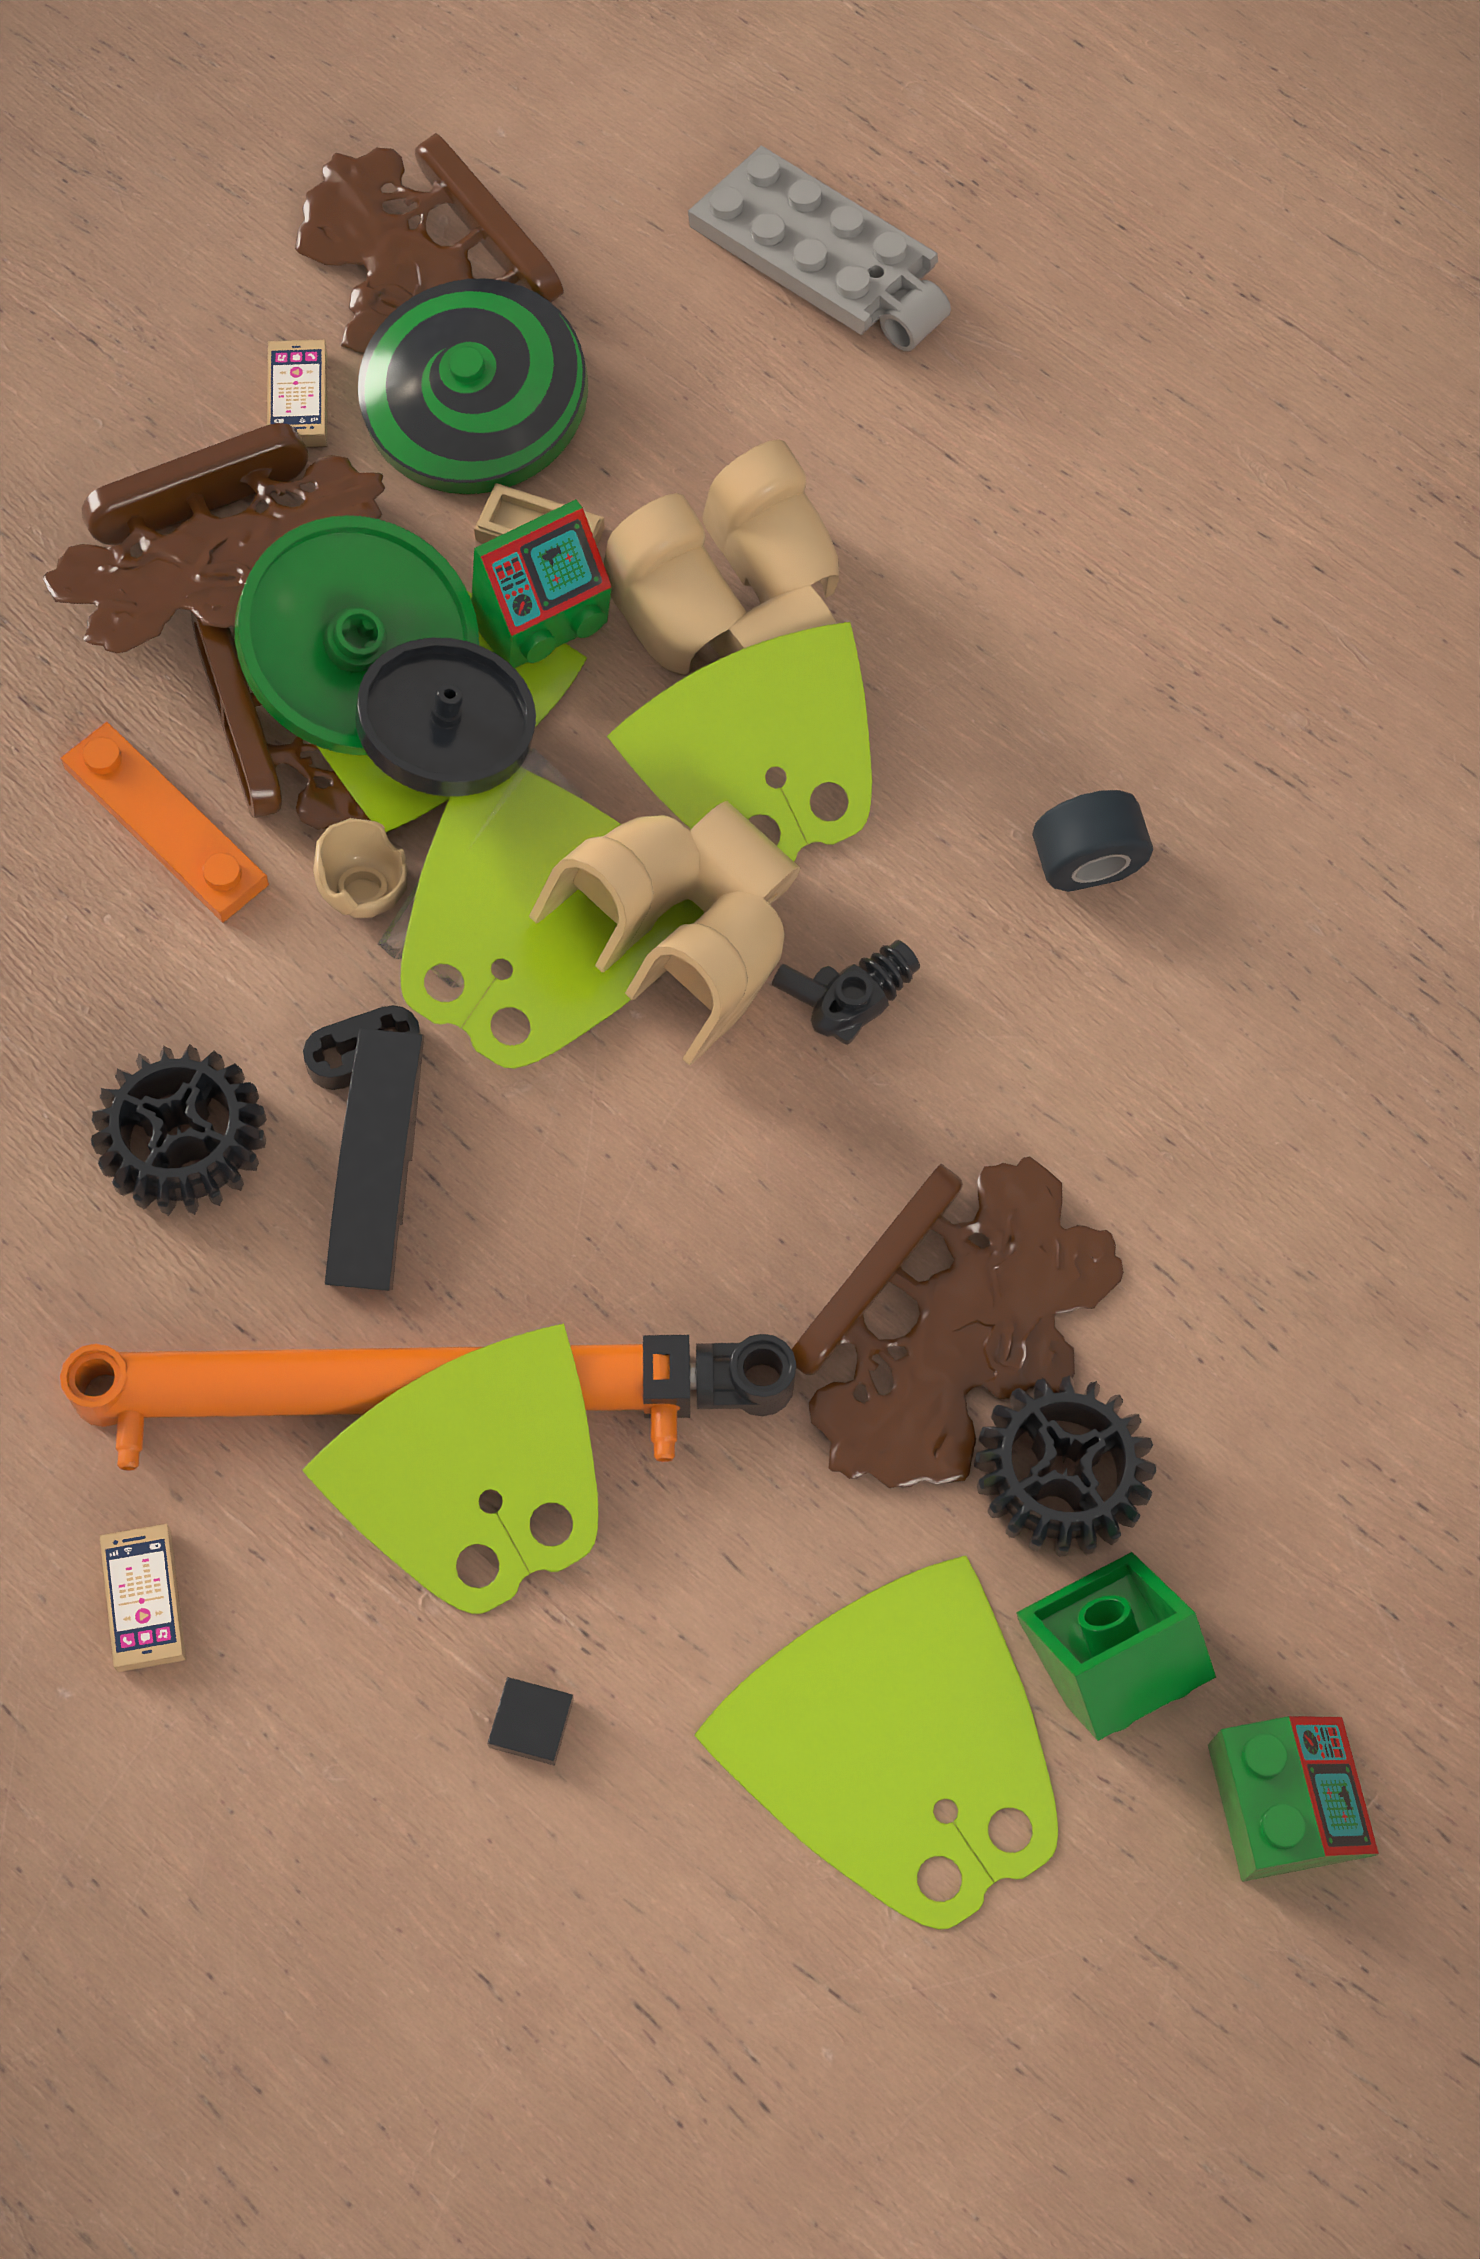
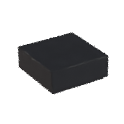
(530, 1721)

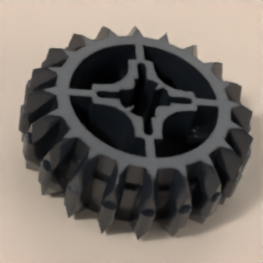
(193, 1087)
(1106, 1434)

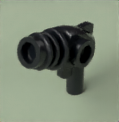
(855, 995)

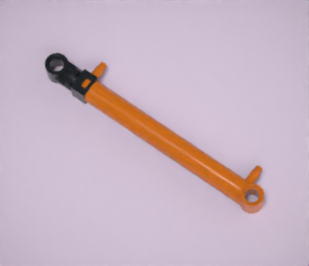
(354, 1380)

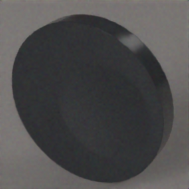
(445, 716)

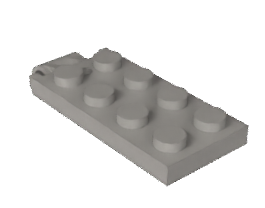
(824, 248)

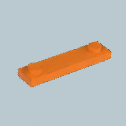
(165, 822)

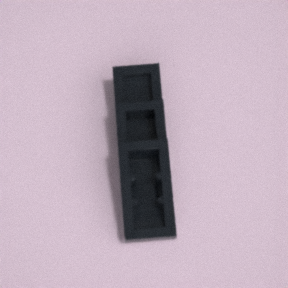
(374, 1159)

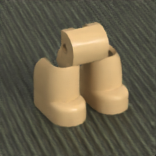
(766, 533)
(658, 863)

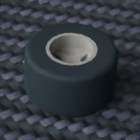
(1092, 840)

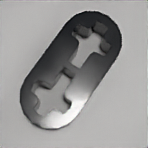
(344, 1037)

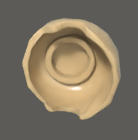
(359, 868)

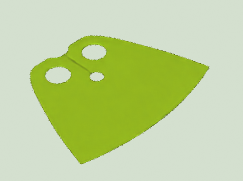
(764, 707)
(478, 1423)

